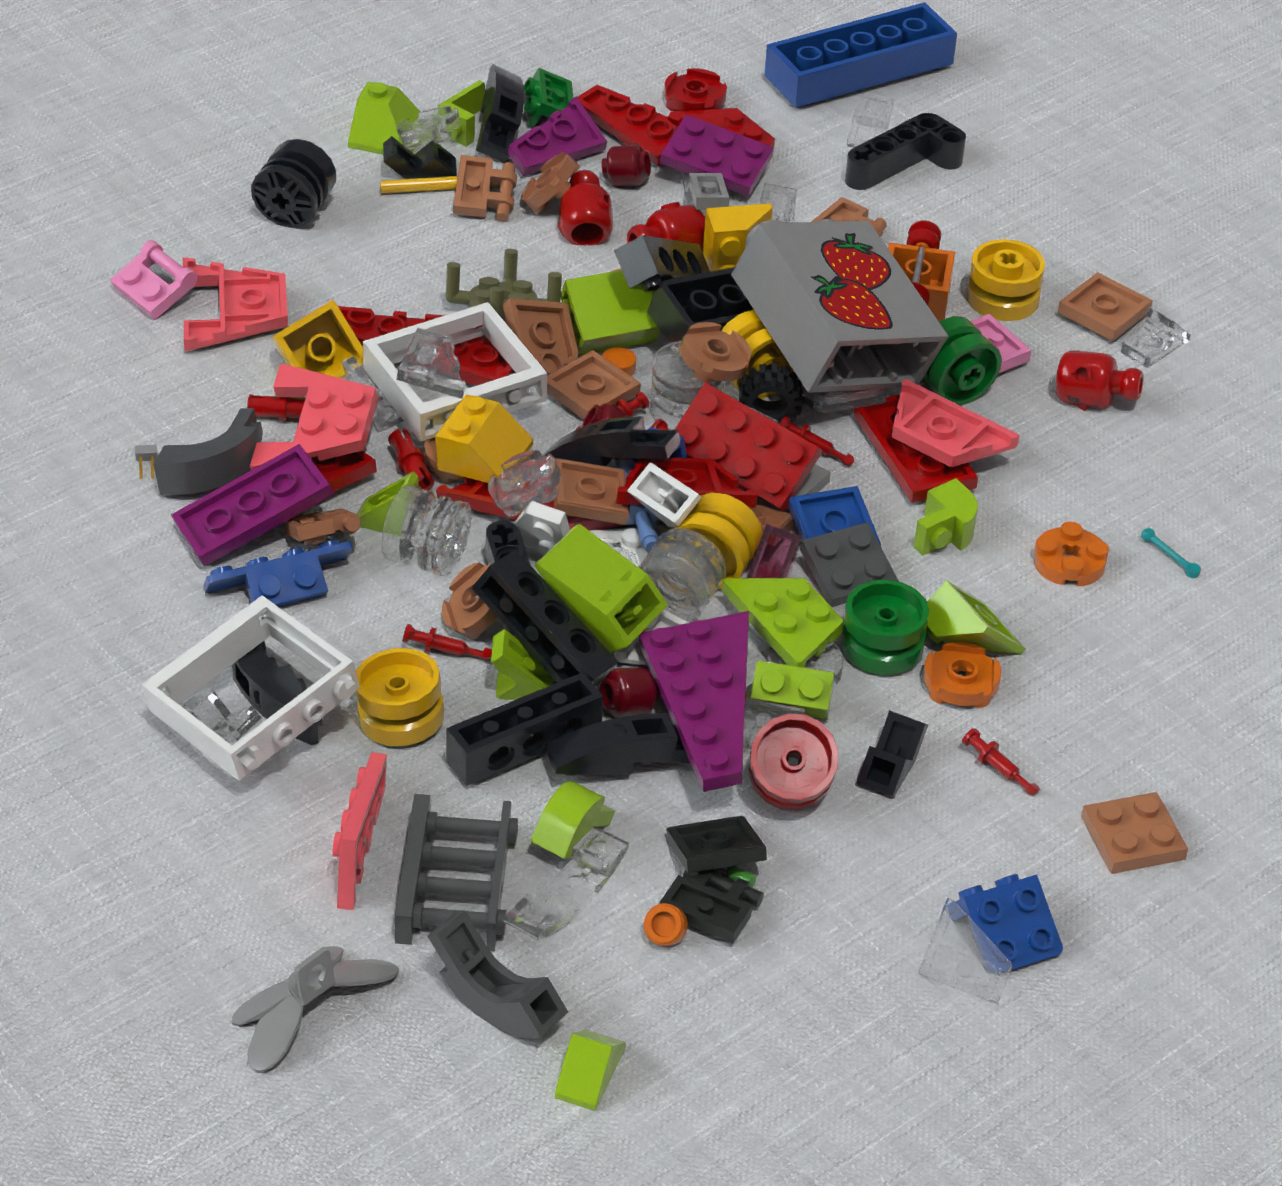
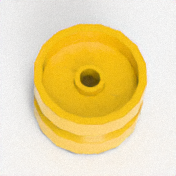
(1005, 279)
(762, 345)
(729, 527)
(399, 697)

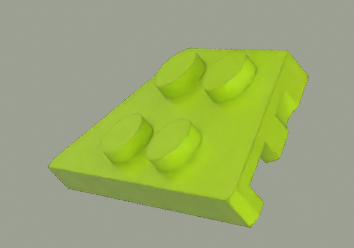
(787, 615)

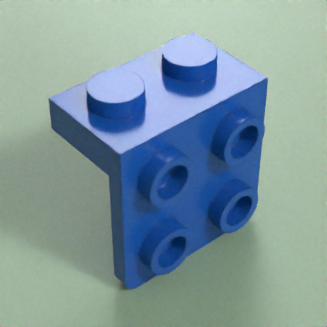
(1014, 918)

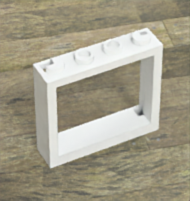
(509, 391)
(223, 649)

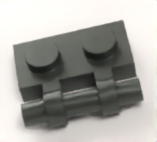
(714, 902)

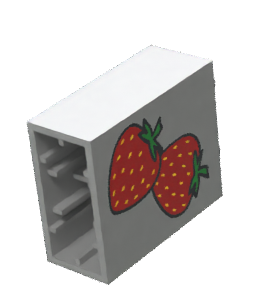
(838, 305)

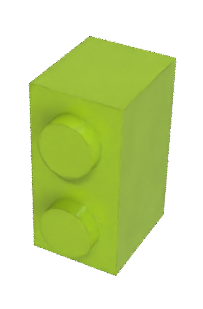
(794, 687)

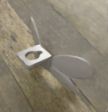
(282, 1004)

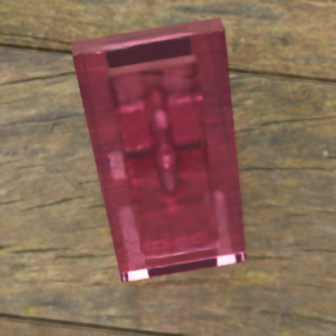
(775, 554)

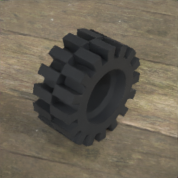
(772, 381)

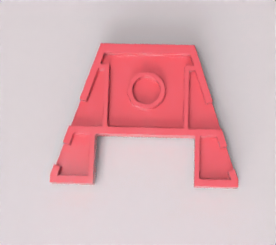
(249, 304)
(333, 416)

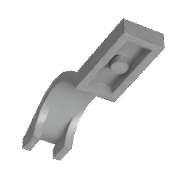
(706, 190)

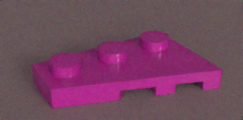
(565, 131)

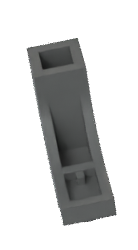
(210, 463)
(488, 988)

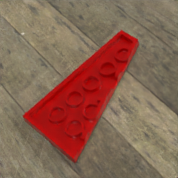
(477, 357)

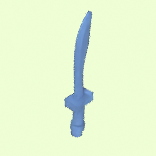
(639, 514)

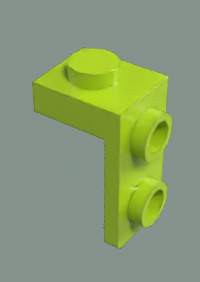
(467, 103)

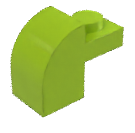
(947, 518)
(569, 817)

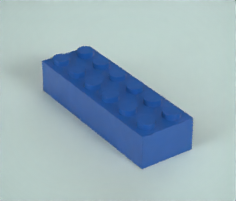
(860, 54)

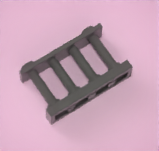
(421, 853)

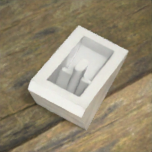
(664, 495)

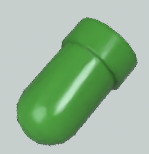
(735, 873)

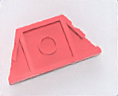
(947, 429)

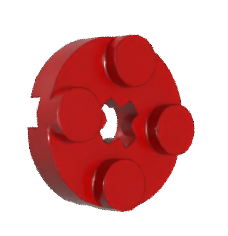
(694, 91)

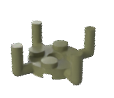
(497, 292)

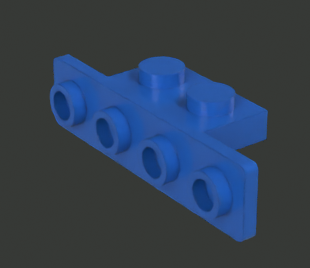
(282, 580)

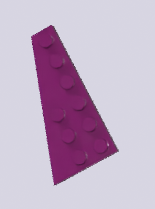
(703, 686)

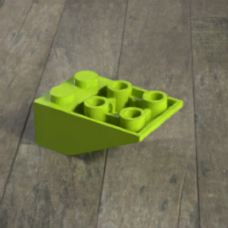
(601, 587)

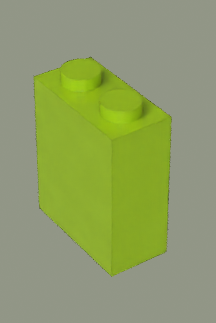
(608, 312)

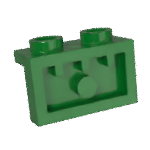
(545, 95)

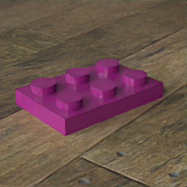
(712, 149)

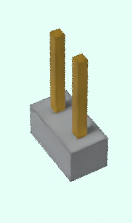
(146, 453)

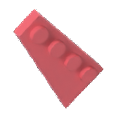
(357, 827)

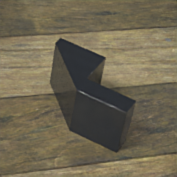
(426, 163)
(894, 755)

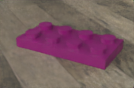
(252, 504)

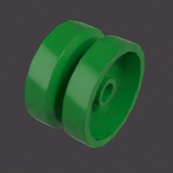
(964, 364)
(885, 627)

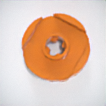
(1070, 539)
(947, 686)

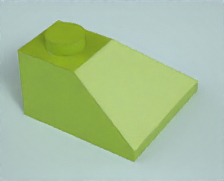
(377, 116)
(964, 618)

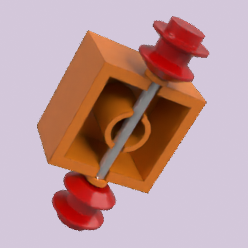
(926, 265)

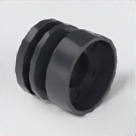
(293, 183)

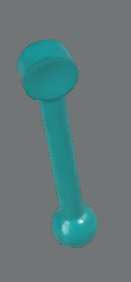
(1192, 569)

